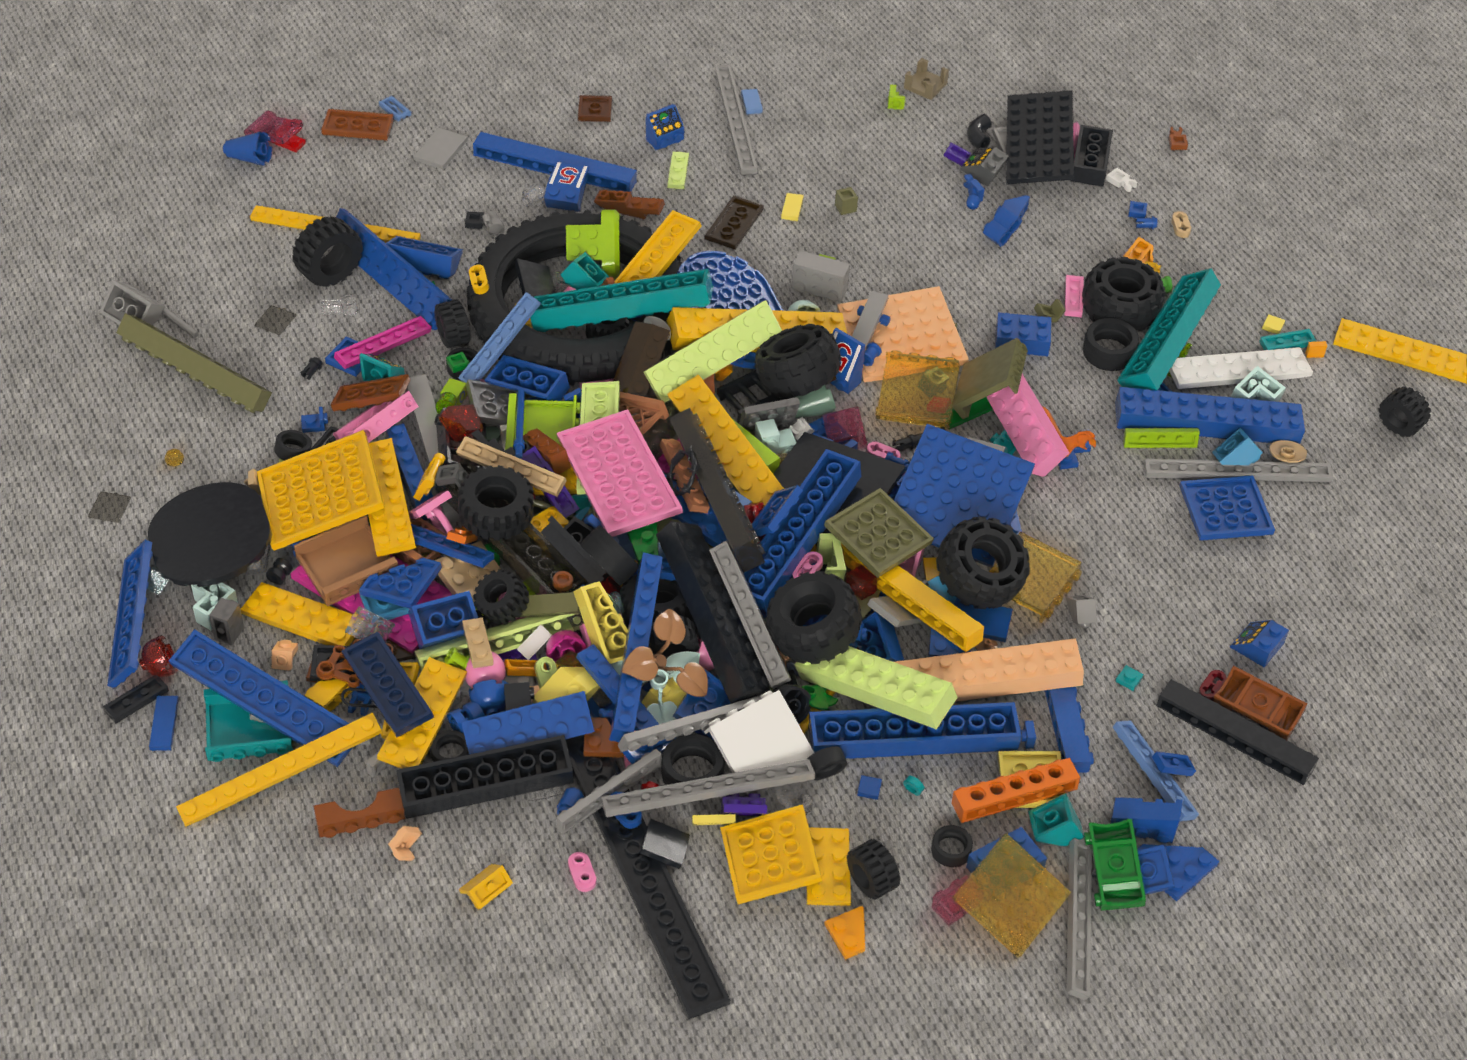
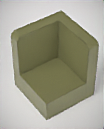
(846, 201)

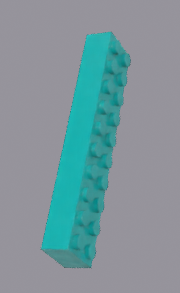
(622, 300)
(1170, 331)

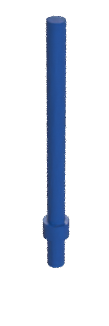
(519, 443)

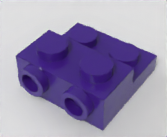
(744, 806)

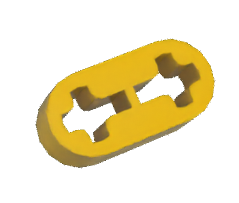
(481, 278)

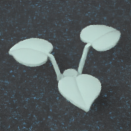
(664, 711)

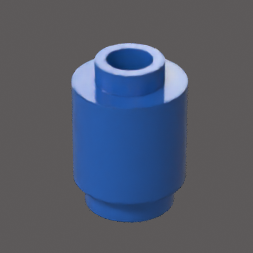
(569, 798)

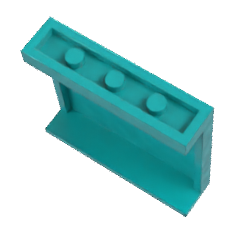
(236, 736)

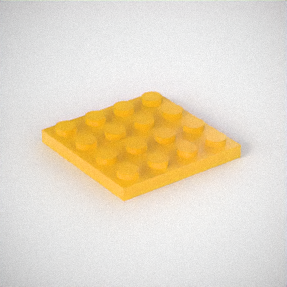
(770, 854)

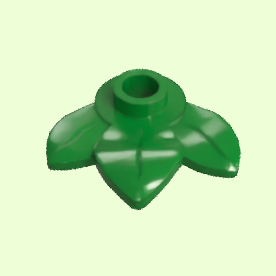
(819, 697)

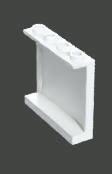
(760, 735)

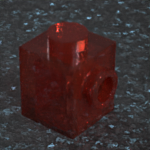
(862, 582)

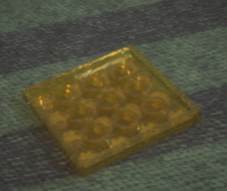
(1011, 895)

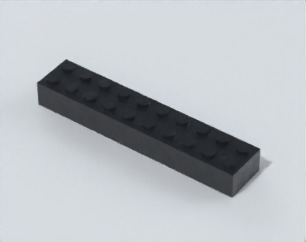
(713, 611)

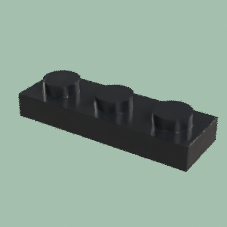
(135, 698)

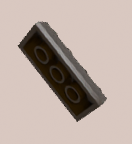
(641, 352)

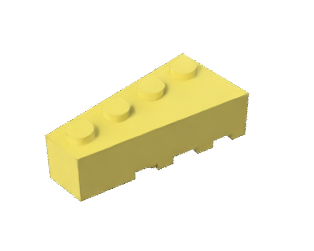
(602, 621)

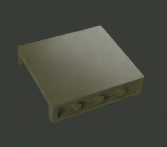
(990, 374)

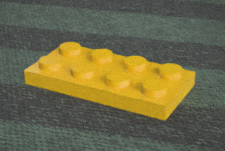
(831, 852)

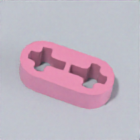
(882, 450)

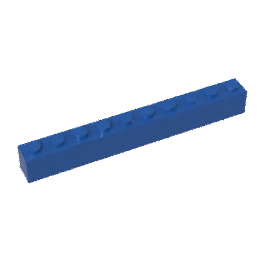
(544, 160)
(638, 635)

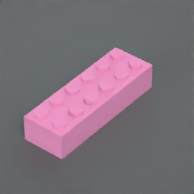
(1029, 427)

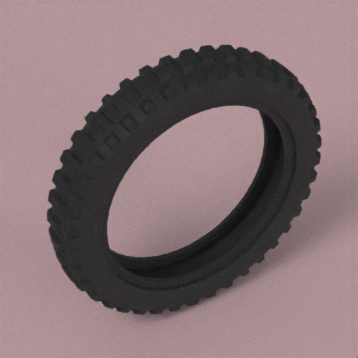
(536, 242)

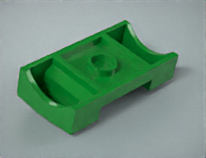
(1116, 865)

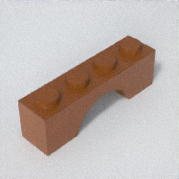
(333, 819)

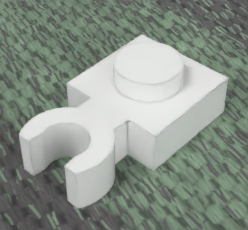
(1120, 178)

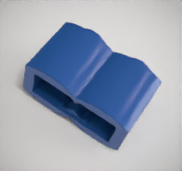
(1002, 226)

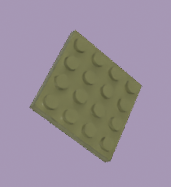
(878, 532)

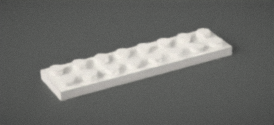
(1234, 367)

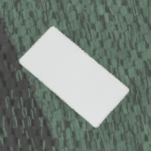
(534, 642)

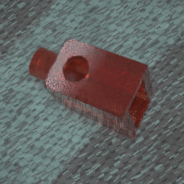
(461, 421)

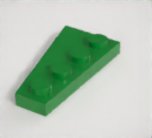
(644, 540)

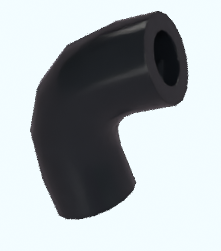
(976, 129)

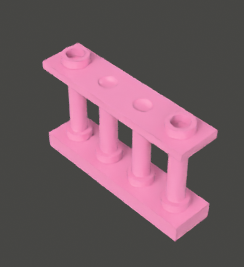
(379, 417)

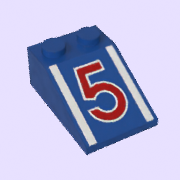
(566, 186)
(851, 361)

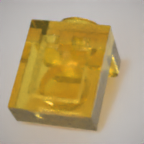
(568, 660)

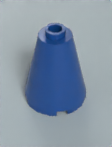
(250, 148)

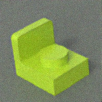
(895, 101)

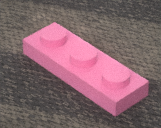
(1073, 296)

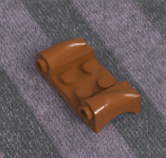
(1261, 702)

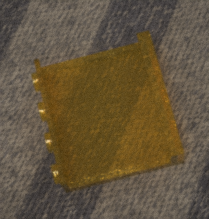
(918, 389)
(1048, 578)

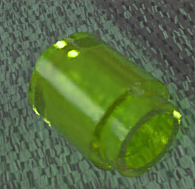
(446, 399)

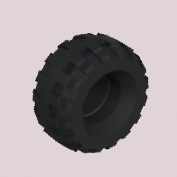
(1123, 291)
(797, 361)
(970, 581)
(804, 599)

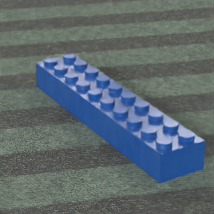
(1210, 414)
(821, 498)
(885, 734)

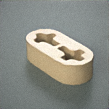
(1177, 224)

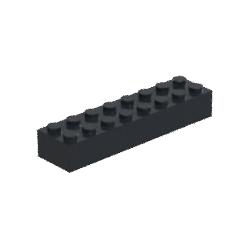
(485, 776)

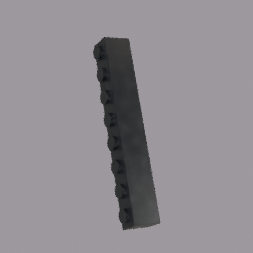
(1237, 732)

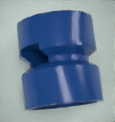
(468, 712)

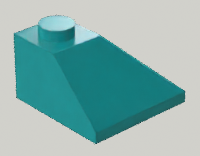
(1056, 822)

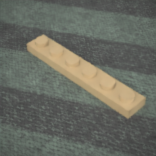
(487, 456)

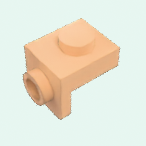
(283, 655)
(403, 841)

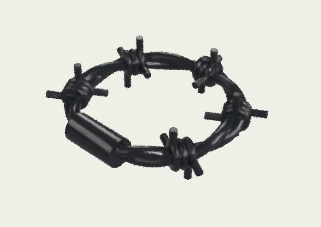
(694, 468)

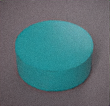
(913, 785)

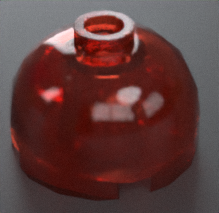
(156, 656)

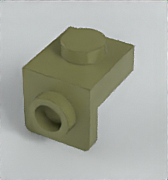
(1054, 311)

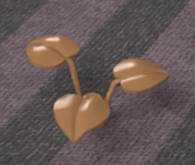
(644, 665)

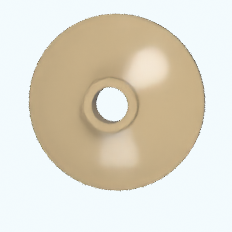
(1288, 451)

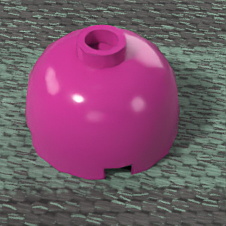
(563, 642)

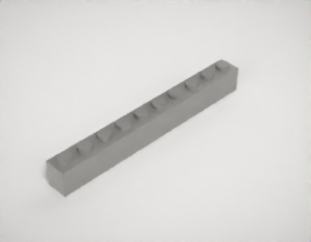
(424, 417)

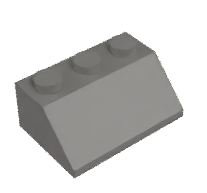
(127, 299)

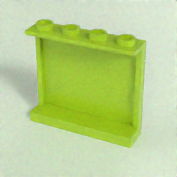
(546, 416)

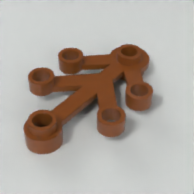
(329, 669)

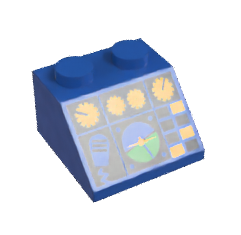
(664, 127)
(1260, 641)

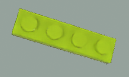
(1161, 437)

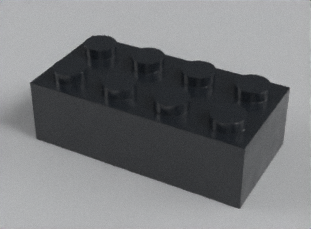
(1092, 155)

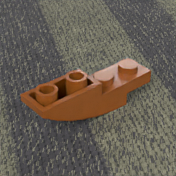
(628, 205)

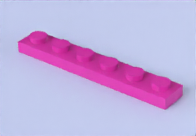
(383, 341)

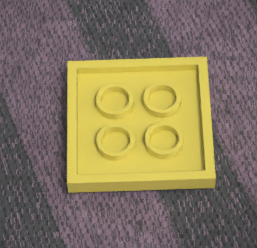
(1014, 761)

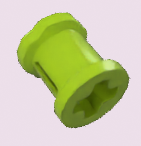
(456, 659)

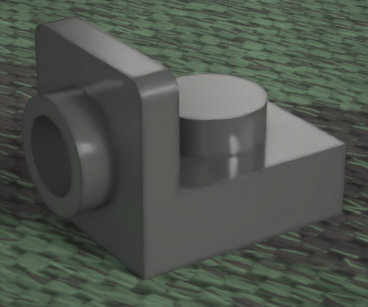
(450, 474)

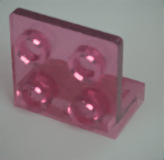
(845, 425)

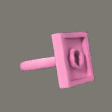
(433, 511)

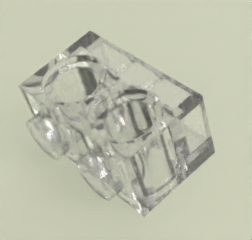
(365, 623)
(790, 798)

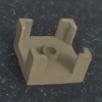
(925, 82)

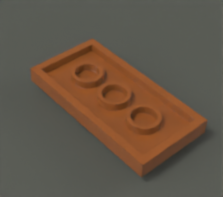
(357, 124)
(370, 392)

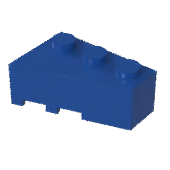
(1149, 819)

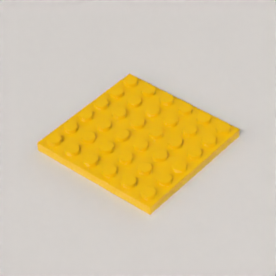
(320, 489)

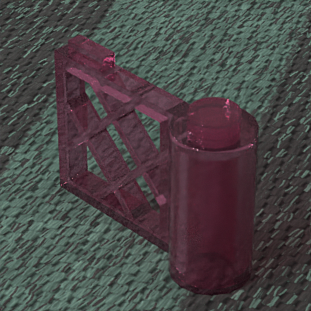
(268, 123)

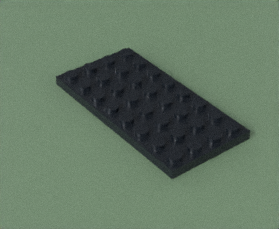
(1040, 137)

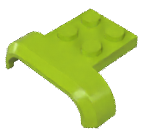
(598, 241)

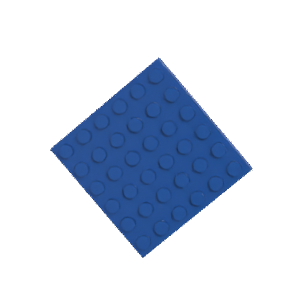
(958, 481)

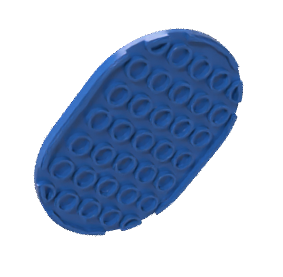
(734, 287)

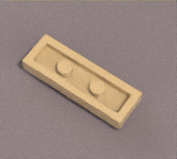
(477, 643)

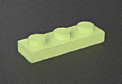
(678, 170)

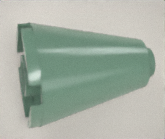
(816, 403)

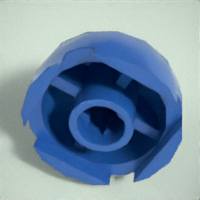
(489, 696)

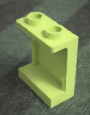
(832, 554)

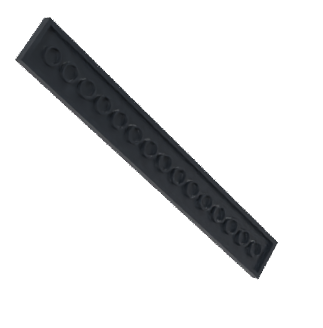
(653, 895)

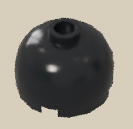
(796, 699)

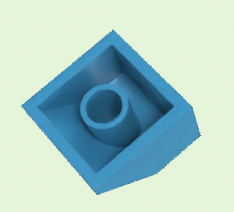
(1237, 450)

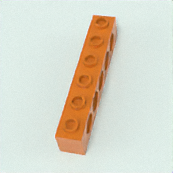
(1030, 787)

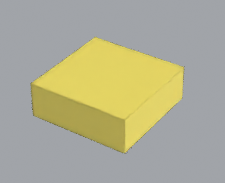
(1273, 324)

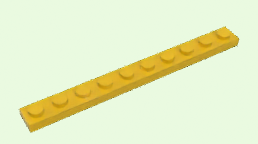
(301, 220)
(279, 769)

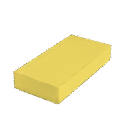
(792, 207)
(721, 819)

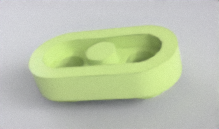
(542, 674)

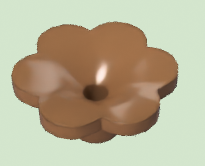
(986, 644)

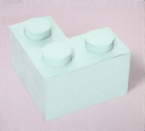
(1259, 386)
(776, 440)
(207, 598)

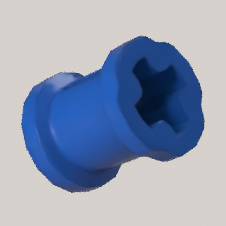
(871, 352)

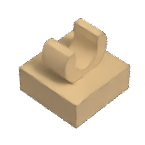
(252, 481)

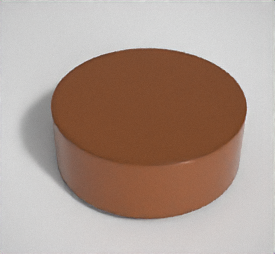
(562, 581)

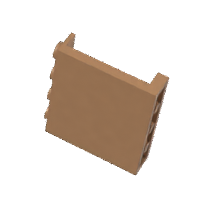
(342, 560)

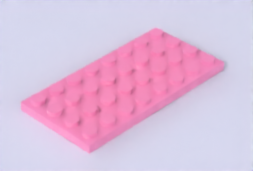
(619, 473)

